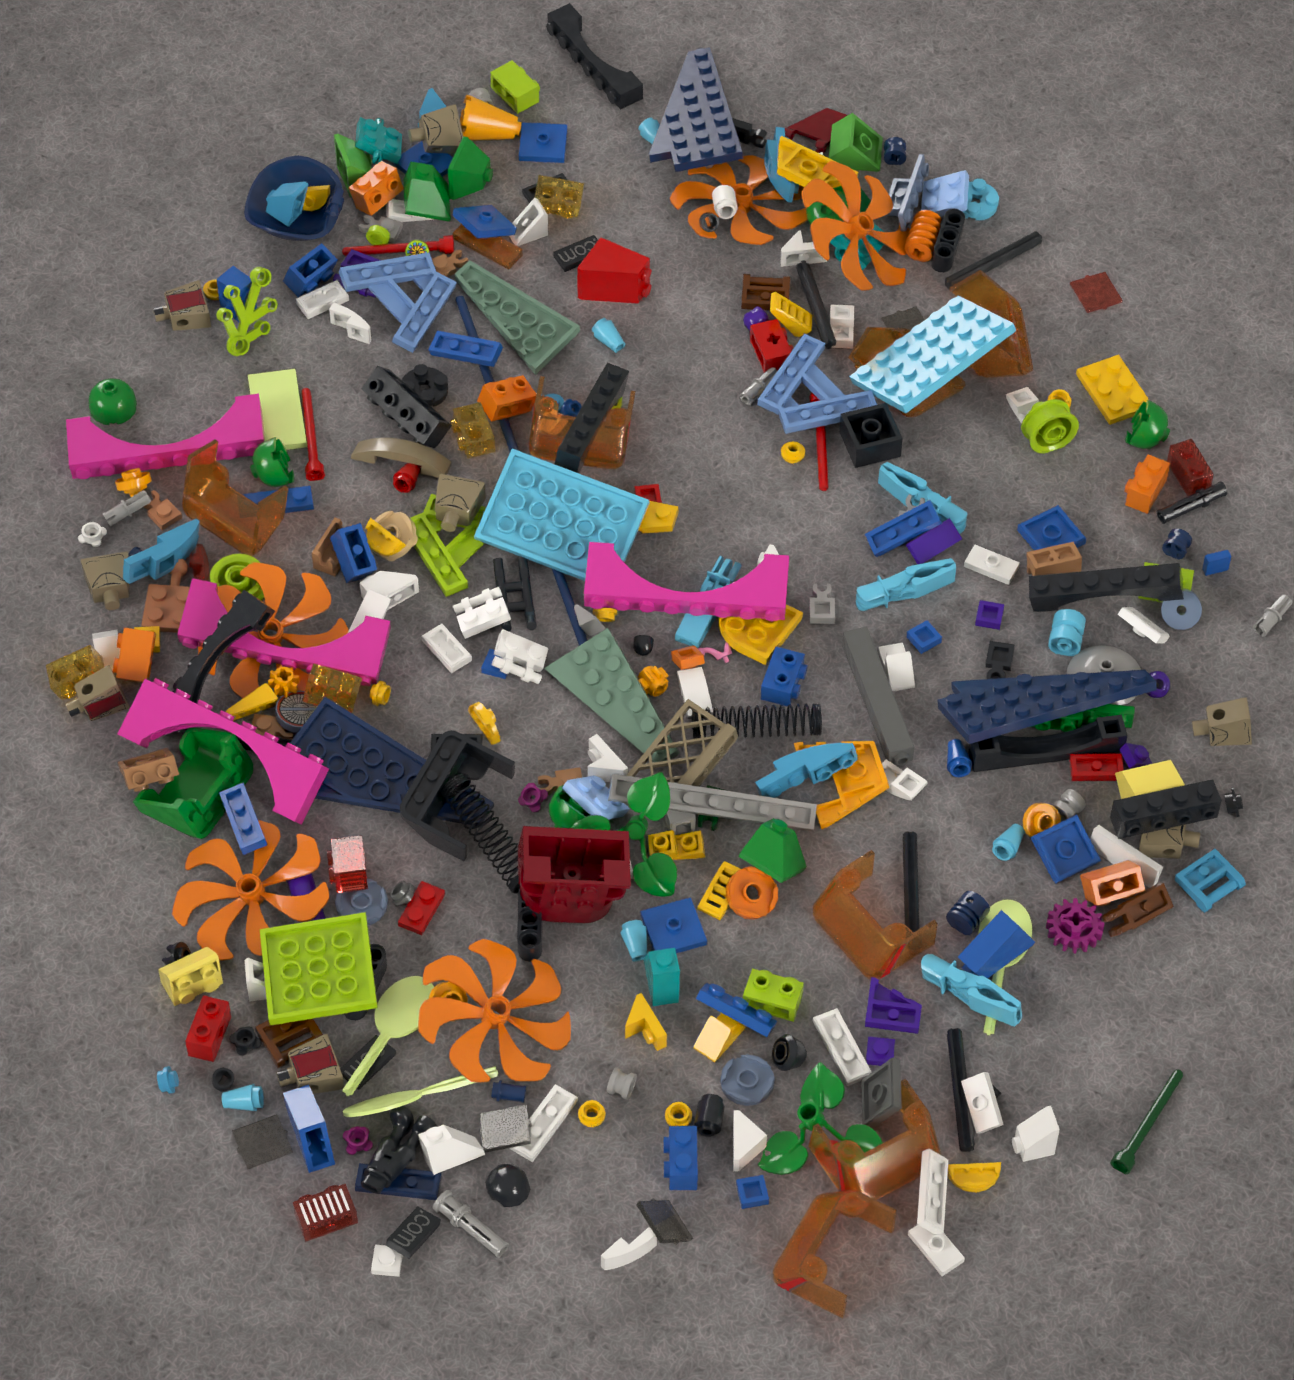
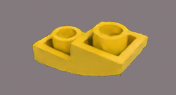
(678, 846)

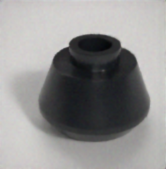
(788, 1053)

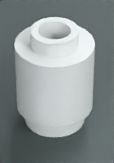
(724, 201)

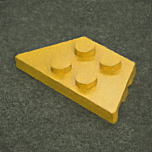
(802, 164)

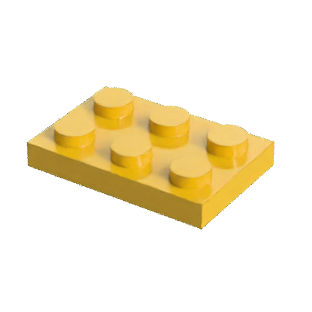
(1112, 388)

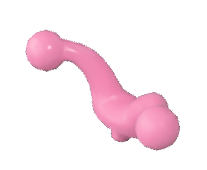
(718, 655)

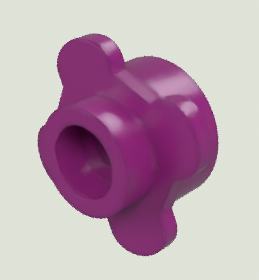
(528, 792)
(357, 1133)

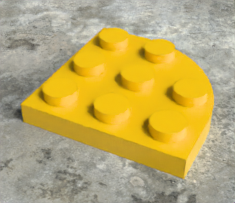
(758, 636)

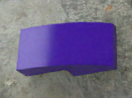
(934, 541)

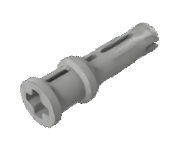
(458, 1219)

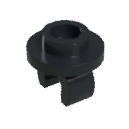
(177, 952)

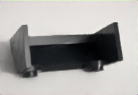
(449, 757)

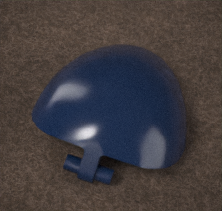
(308, 224)

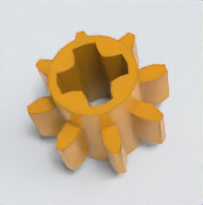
(653, 680)
(283, 681)

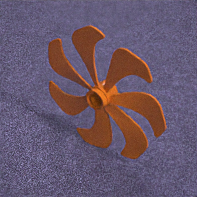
(855, 225)
(741, 228)
(273, 582)
(220, 854)
(466, 1049)

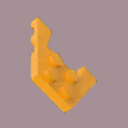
(854, 784)

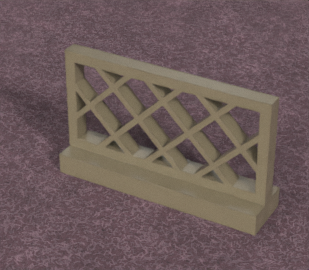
(703, 763)

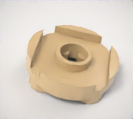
(404, 530)

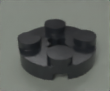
(428, 376)

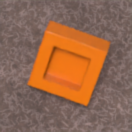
(687, 657)

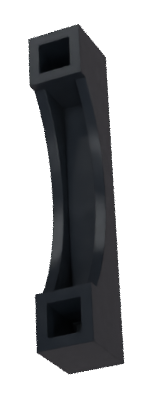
(620, 86)
(587, 423)
(1151, 581)
(245, 616)
(999, 752)

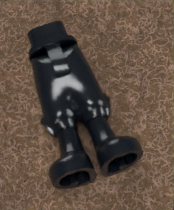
(392, 1157)

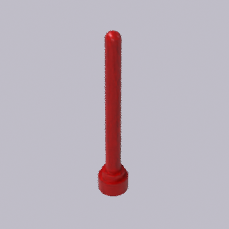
(444, 244)
(821, 453)
(314, 469)

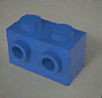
(310, 270)
(236, 278)
(353, 553)
(782, 676)
(682, 1162)

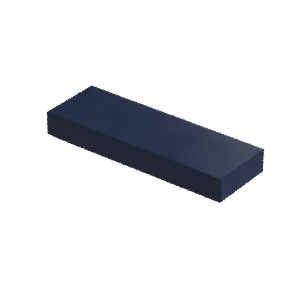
(409, 1183)

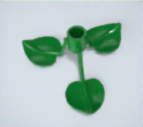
(651, 799)
(819, 1091)

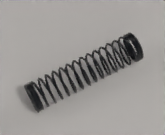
(815, 719)
(463, 782)

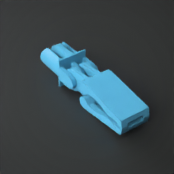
(902, 483)
(908, 584)
(695, 628)
(974, 990)

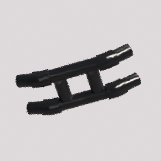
(523, 585)

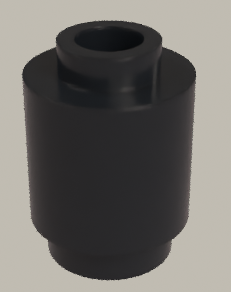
(709, 1115)

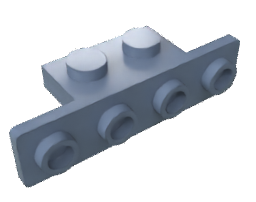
(906, 192)

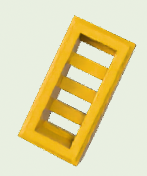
(791, 315)
(256, 701)
(722, 876)

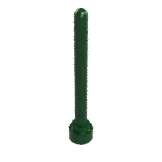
(1125, 1159)

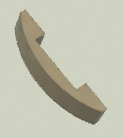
(402, 450)

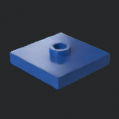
(543, 142)
(417, 154)
(484, 221)
(1050, 529)
(1065, 849)
(674, 926)

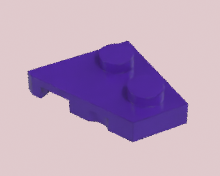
(891, 1010)

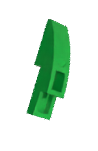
(1088, 716)

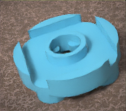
(988, 200)

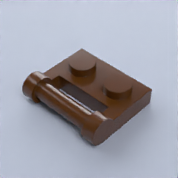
(758, 290)
(280, 1034)

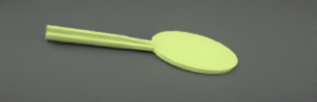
(1020, 917)
(394, 1018)
(402, 1098)

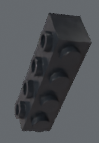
(405, 407)
(1165, 809)

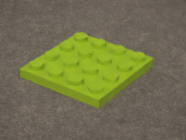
(318, 968)

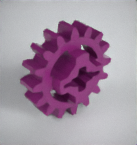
(1075, 925)

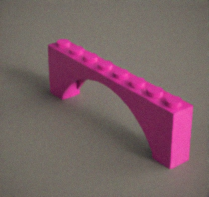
(100, 454)
(756, 595)
(355, 653)
(291, 775)

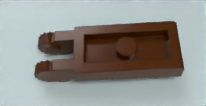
(1139, 909)

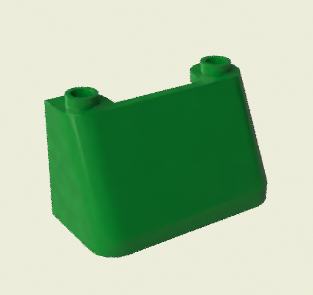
(192, 799)

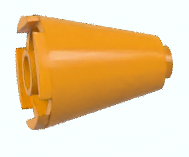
(487, 122)

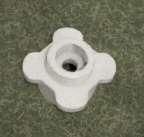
(92, 528)

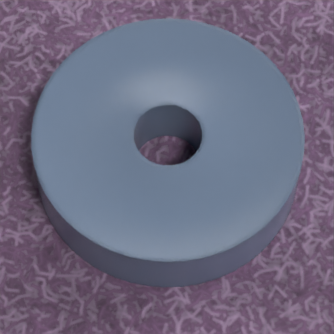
(1186, 619)

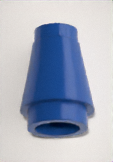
(958, 760)

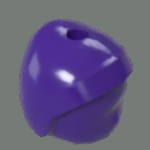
(755, 316)
(1164, 684)

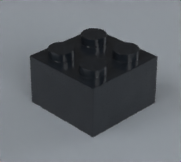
(870, 435)

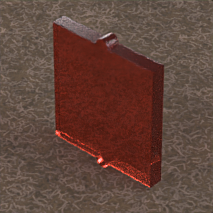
(1096, 292)

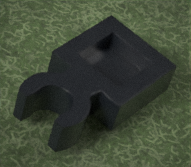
(747, 134)
(999, 658)

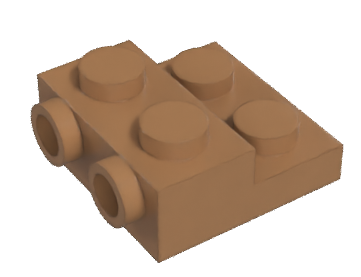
(149, 768)

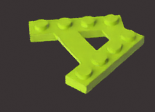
(441, 560)

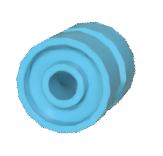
(1067, 632)

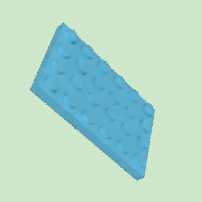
(932, 353)
(555, 513)

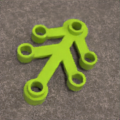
(247, 314)

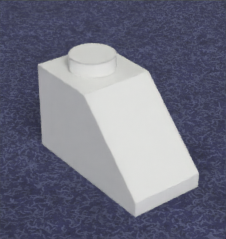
(392, 585)
(1037, 1135)
(448, 1148)

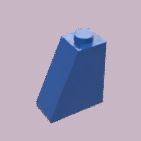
(995, 946)
(309, 1128)

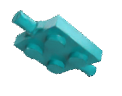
(378, 140)

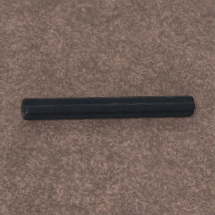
(996, 258)
(816, 305)
(910, 873)
(958, 1074)

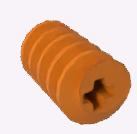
(923, 235)

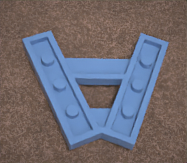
(382, 280)
(801, 368)

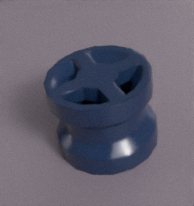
(894, 151)
(1177, 543)

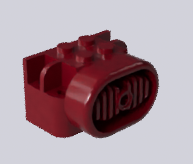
(572, 872)

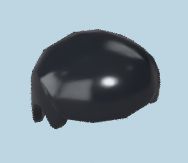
(508, 1185)

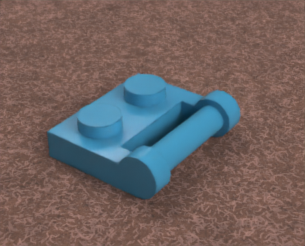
(1205, 873)

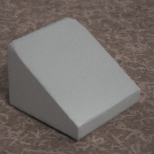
(587, 621)
(680, 822)

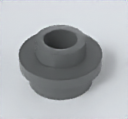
(402, 893)

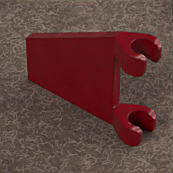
(816, 127)

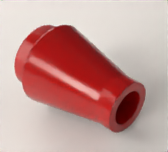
(406, 477)

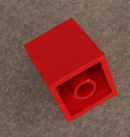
(613, 274)

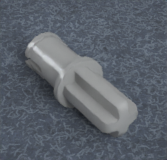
(757, 387)
(127, 507)
(1272, 615)

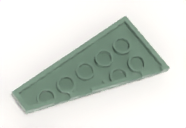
(524, 322)
(609, 686)

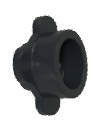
(1233, 802)
(242, 1034)

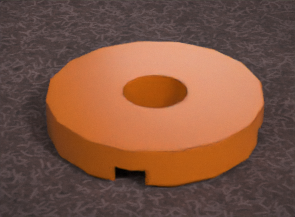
(741, 903)

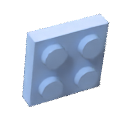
(946, 193)
(593, 797)

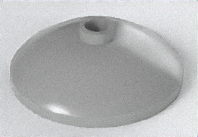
(1097, 657)

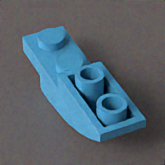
(782, 185)
(162, 557)
(813, 763)

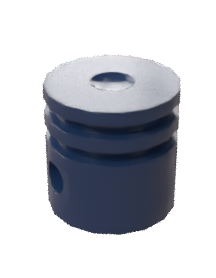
(966, 915)

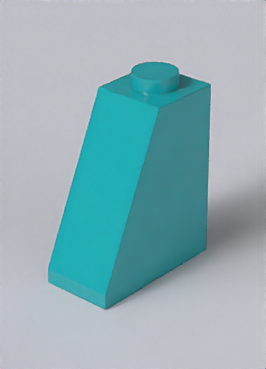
(663, 976)

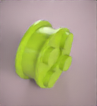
(1049, 426)
(228, 570)

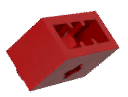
(770, 344)
(208, 1028)

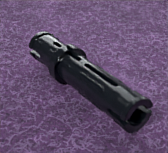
(1201, 498)

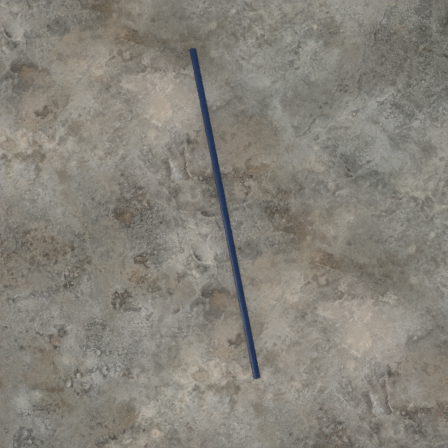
(512, 444)

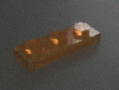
(493, 248)

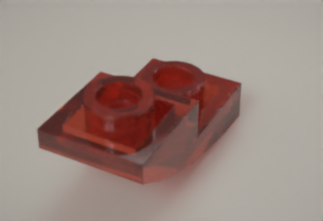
(200, 564)

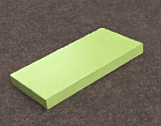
(280, 406)

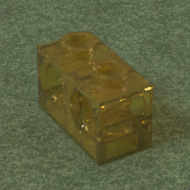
(559, 191)
(473, 430)
(72, 669)
(334, 685)

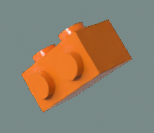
(376, 188)
(507, 398)
(1147, 483)
(135, 655)
(1112, 883)

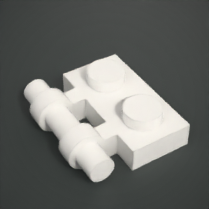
(483, 617)
(520, 651)

